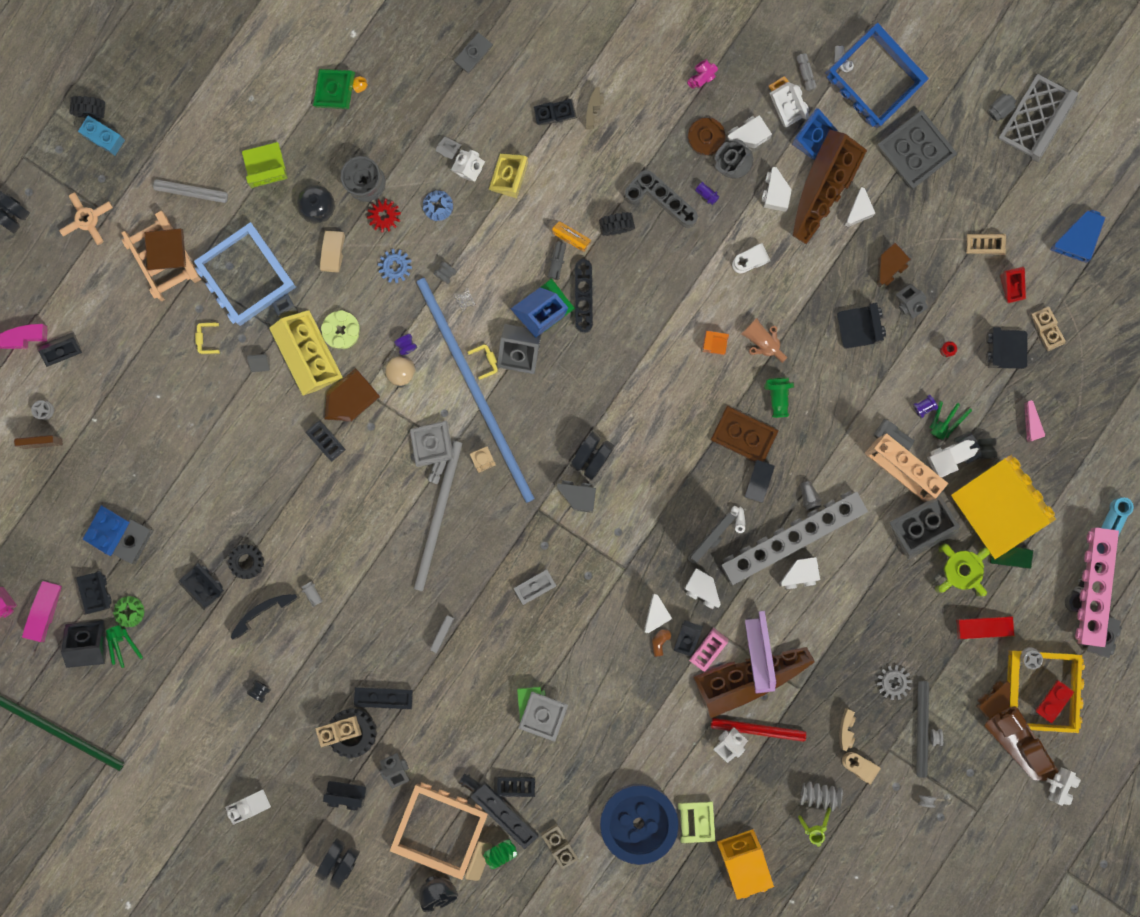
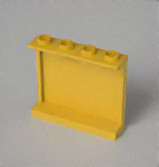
(1003, 506)

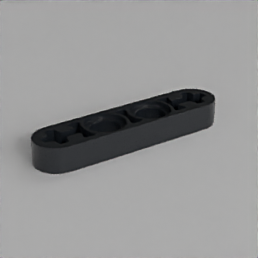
(583, 296)

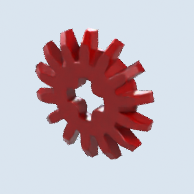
(376, 219)

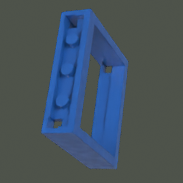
(898, 55)

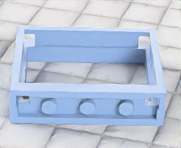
(222, 299)

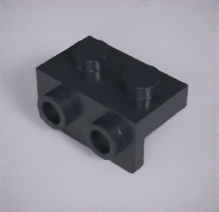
(201, 586)
(93, 592)
(345, 794)

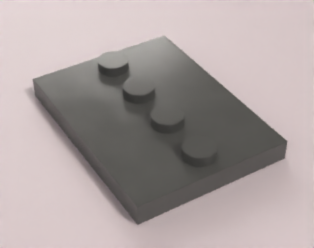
(711, 539)

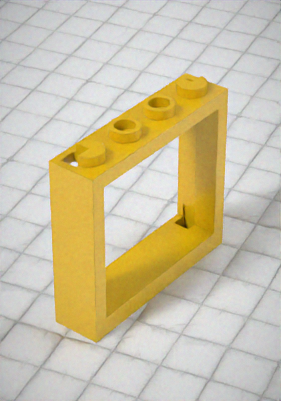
(1077, 685)

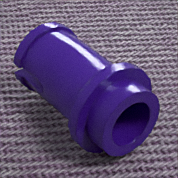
(707, 193)

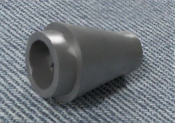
(810, 497)

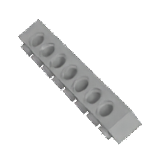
(855, 509)

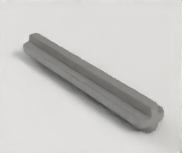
(190, 191)

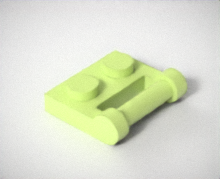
(702, 821)

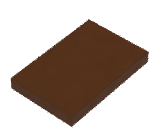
(744, 435)

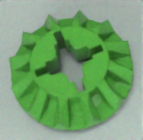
(134, 604)

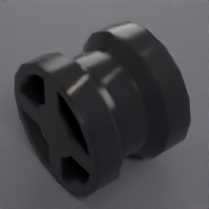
(258, 691)

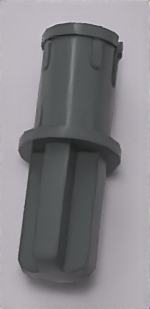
(557, 260)

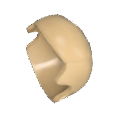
(400, 370)

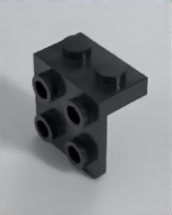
(861, 326)
(1007, 348)

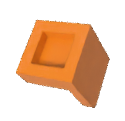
(715, 342)

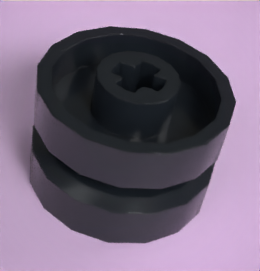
(8, 208)
(591, 455)
(336, 863)

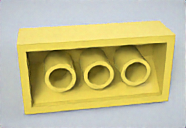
(305, 352)

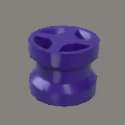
(405, 344)

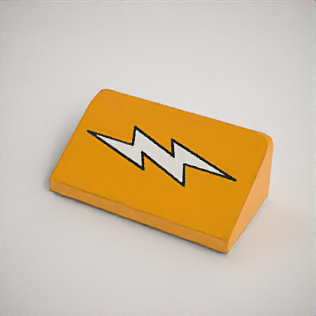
(571, 236)

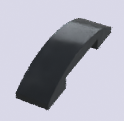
(243, 626)

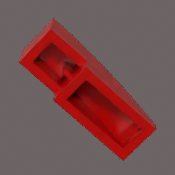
(985, 627)

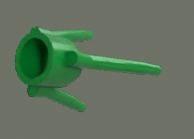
(941, 429)
(115, 636)

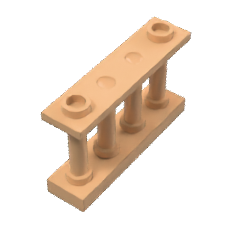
(156, 291)

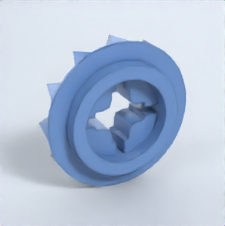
(440, 213)

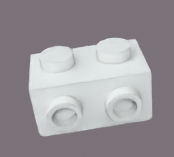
(789, 104)

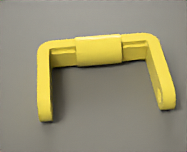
(199, 338)
(491, 358)

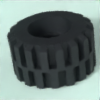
(369, 734)

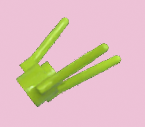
(816, 833)

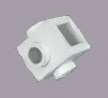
(468, 165)
(730, 745)

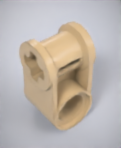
(863, 768)

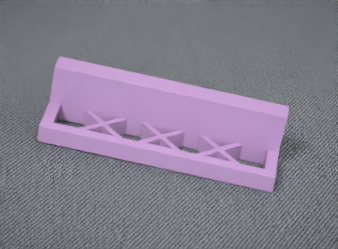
(760, 654)

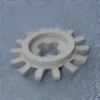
(897, 690)

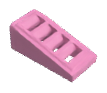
(1033, 425)
(713, 633)

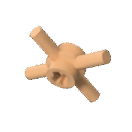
(92, 218)

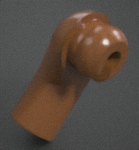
(658, 640)

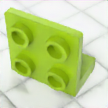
(264, 165)

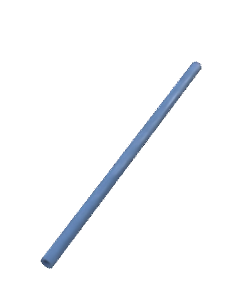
(475, 390)

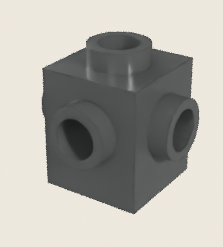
(911, 301)
(391, 768)

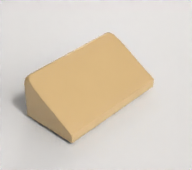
(477, 861)

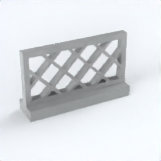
(1052, 126)

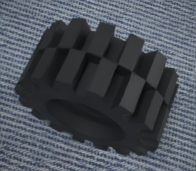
(87, 106)
(616, 223)
(257, 561)

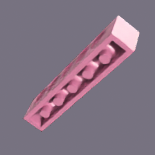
(1107, 559)

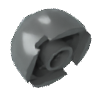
(734, 159)

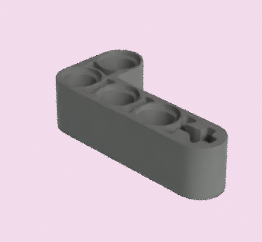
(664, 201)

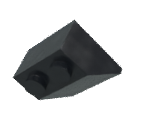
(84, 644)

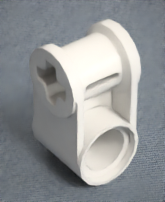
(753, 258)

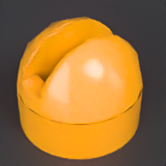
(359, 84)

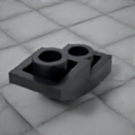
(555, 112)

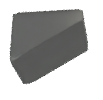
(285, 307)
(258, 363)

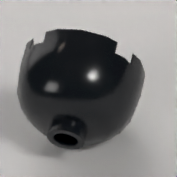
(315, 204)
(436, 893)

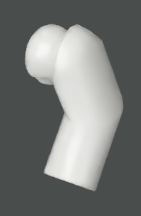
(740, 518)

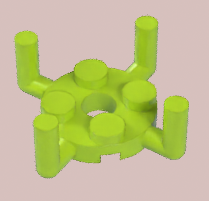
(952, 573)

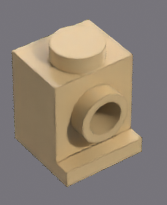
(482, 459)

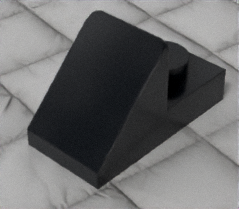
(688, 638)

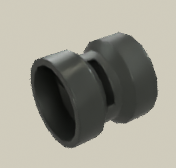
(987, 448)

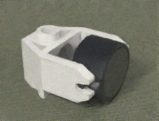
(965, 449)

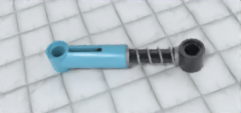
(1114, 521)

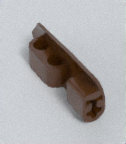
(1019, 741)

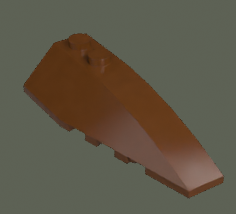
(829, 175)
(733, 683)

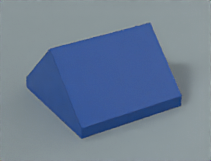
(813, 134)

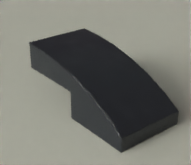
(759, 481)

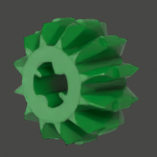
(500, 854)

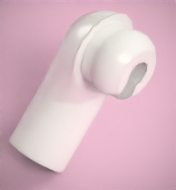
(846, 66)

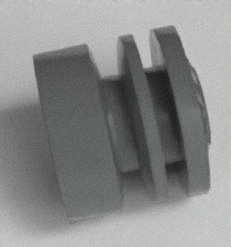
(353, 174)

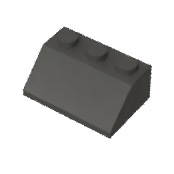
(924, 527)

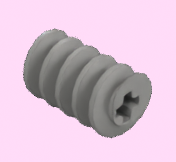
(822, 795)

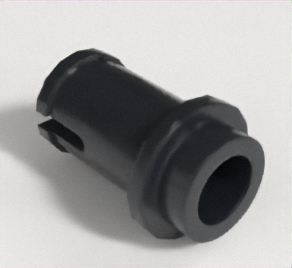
(469, 782)

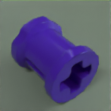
(925, 406)

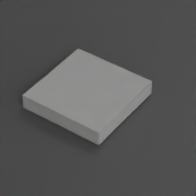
(431, 443)
(543, 716)

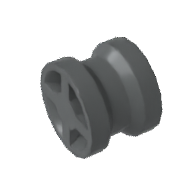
(445, 272)

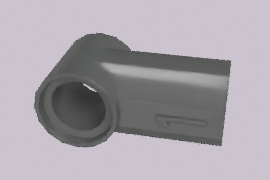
(892, 430)

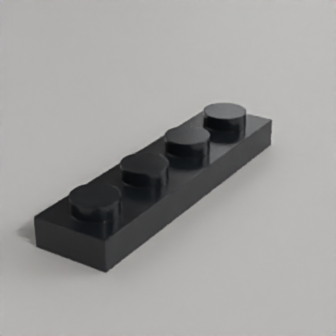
(504, 815)

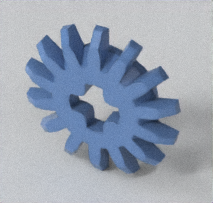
(389, 261)

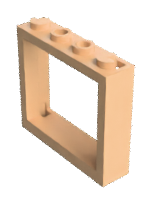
(906, 468)
(425, 859)

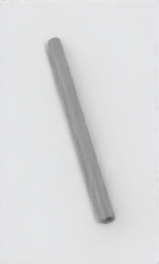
(437, 517)

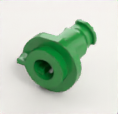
(779, 394)

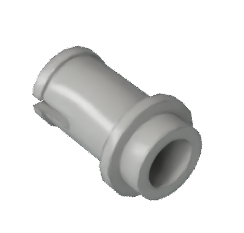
(312, 594)

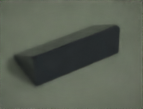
(59, 349)

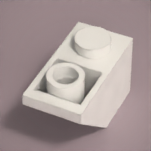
(752, 133)
(778, 191)
(801, 571)
(703, 586)
(247, 807)

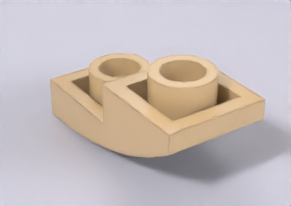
(332, 251)
(1047, 328)
(338, 731)
(845, 736)

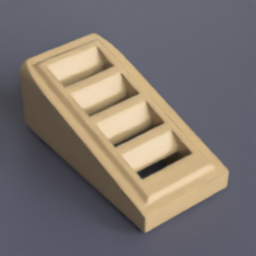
(1002, 237)

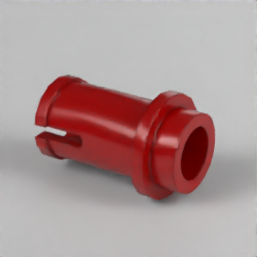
(952, 346)

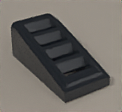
(319, 424)
(531, 786)

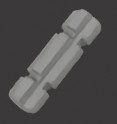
(806, 72)
(437, 469)

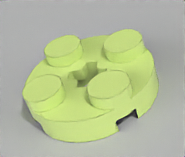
(341, 319)

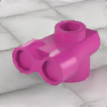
(704, 74)

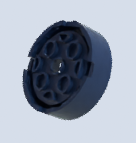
(639, 844)

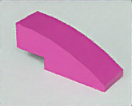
(18, 337)
(42, 612)

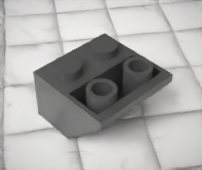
(578, 497)

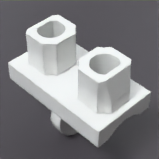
(1060, 786)

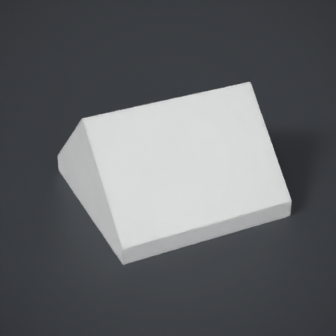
(656, 615)

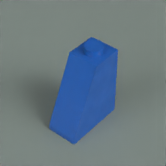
(1081, 237)

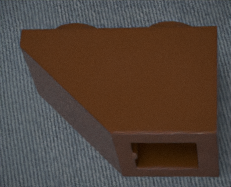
(891, 262)
(996, 700)

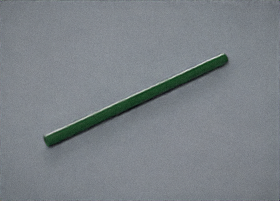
(61, 734)

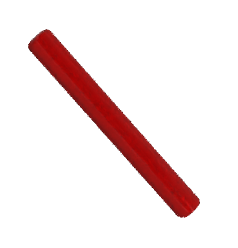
(761, 730)

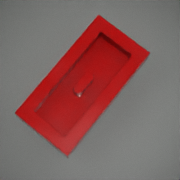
(1054, 701)

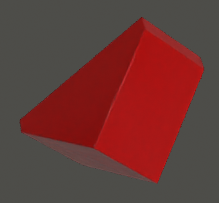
(1014, 284)

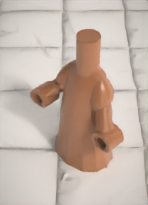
(768, 344)

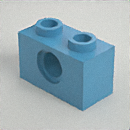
(101, 135)

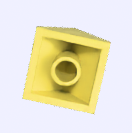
(509, 174)

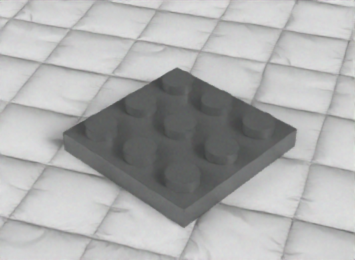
(916, 149)

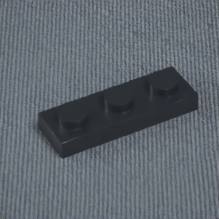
(383, 698)

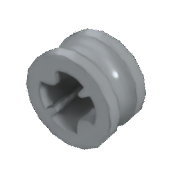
(936, 737)
(927, 801)

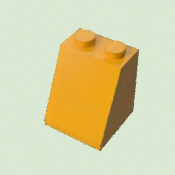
(745, 864)

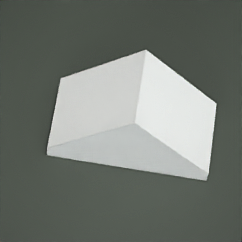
(861, 209)

